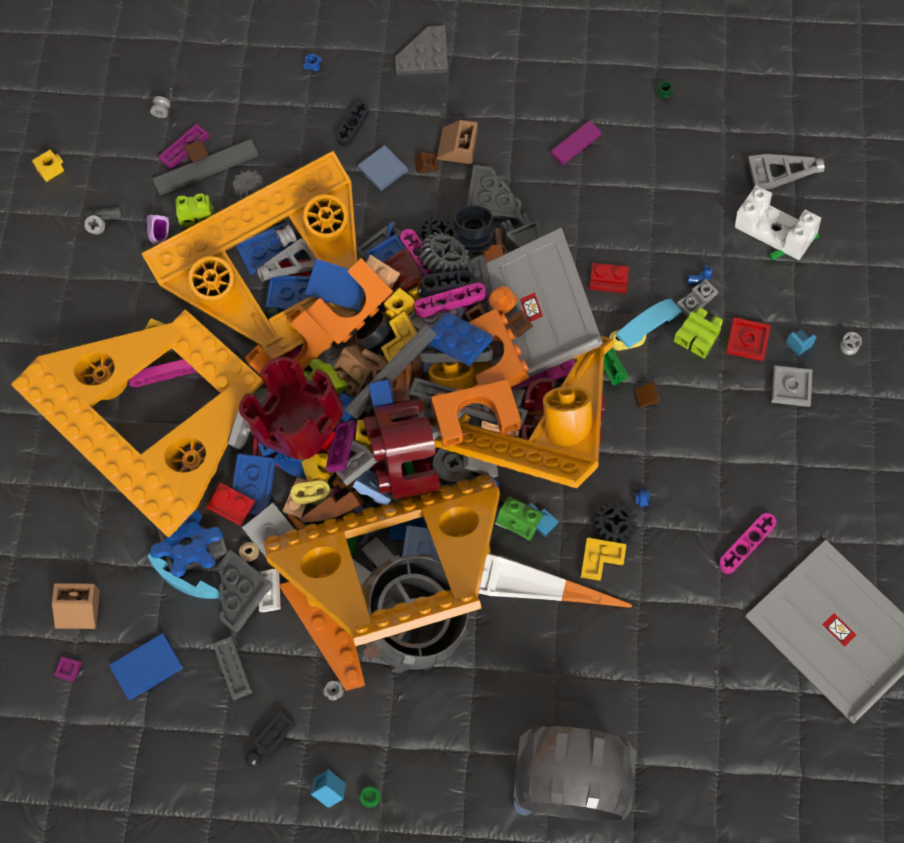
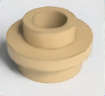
(253, 555)

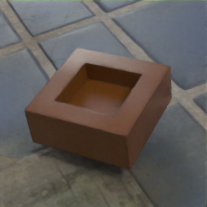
(519, 323)

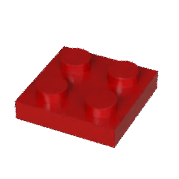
(748, 339)

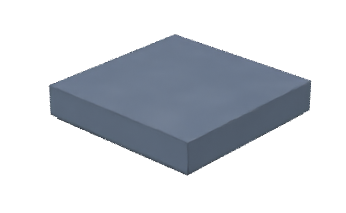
(382, 168)

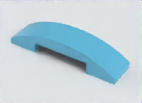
(647, 321)
(202, 590)

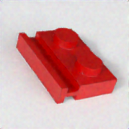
(609, 278)
(231, 504)

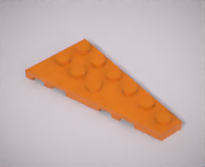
(331, 638)

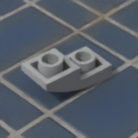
(699, 297)
(376, 552)

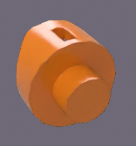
(503, 299)

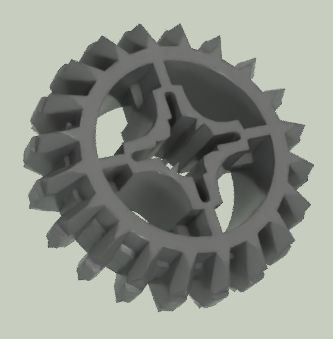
(443, 253)

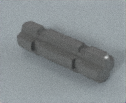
(105, 214)

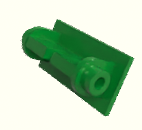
(614, 368)

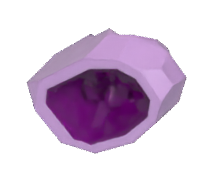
(157, 228)

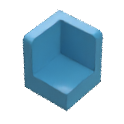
(800, 342)
(328, 788)

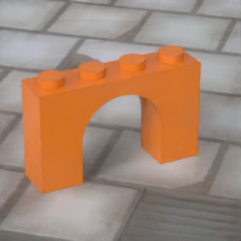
(340, 326)
(314, 341)
(510, 365)
(495, 395)

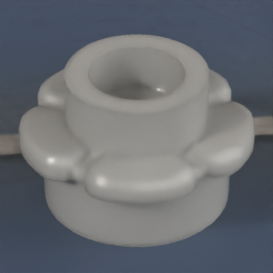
(333, 685)

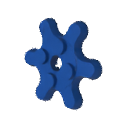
(195, 551)

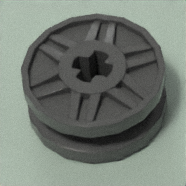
(450, 476)

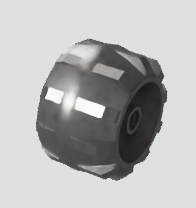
(428, 577)
(575, 773)

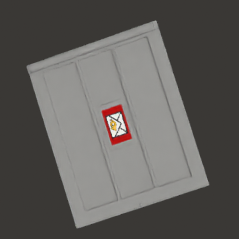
(552, 299)
(835, 630)

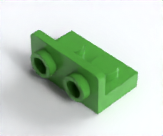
(519, 518)

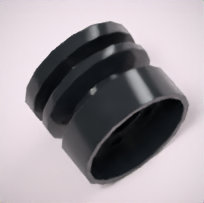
(474, 228)
(375, 333)

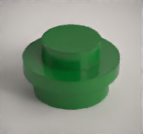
(370, 796)

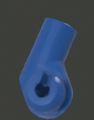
(697, 279)

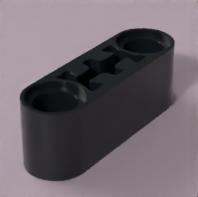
(444, 282)

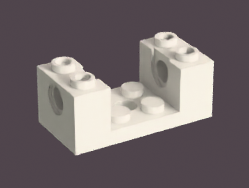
(758, 218)

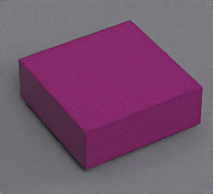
(67, 669)

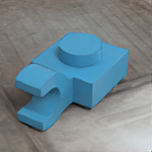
(547, 522)

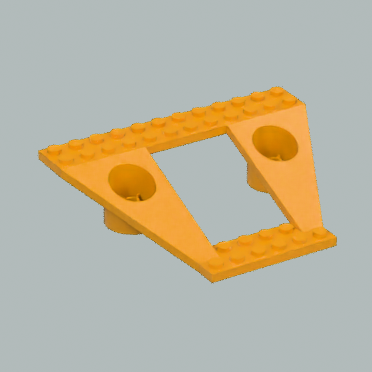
(202, 249)
(62, 393)
(565, 440)
(323, 569)

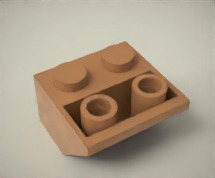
(458, 142)
(354, 369)
(75, 606)

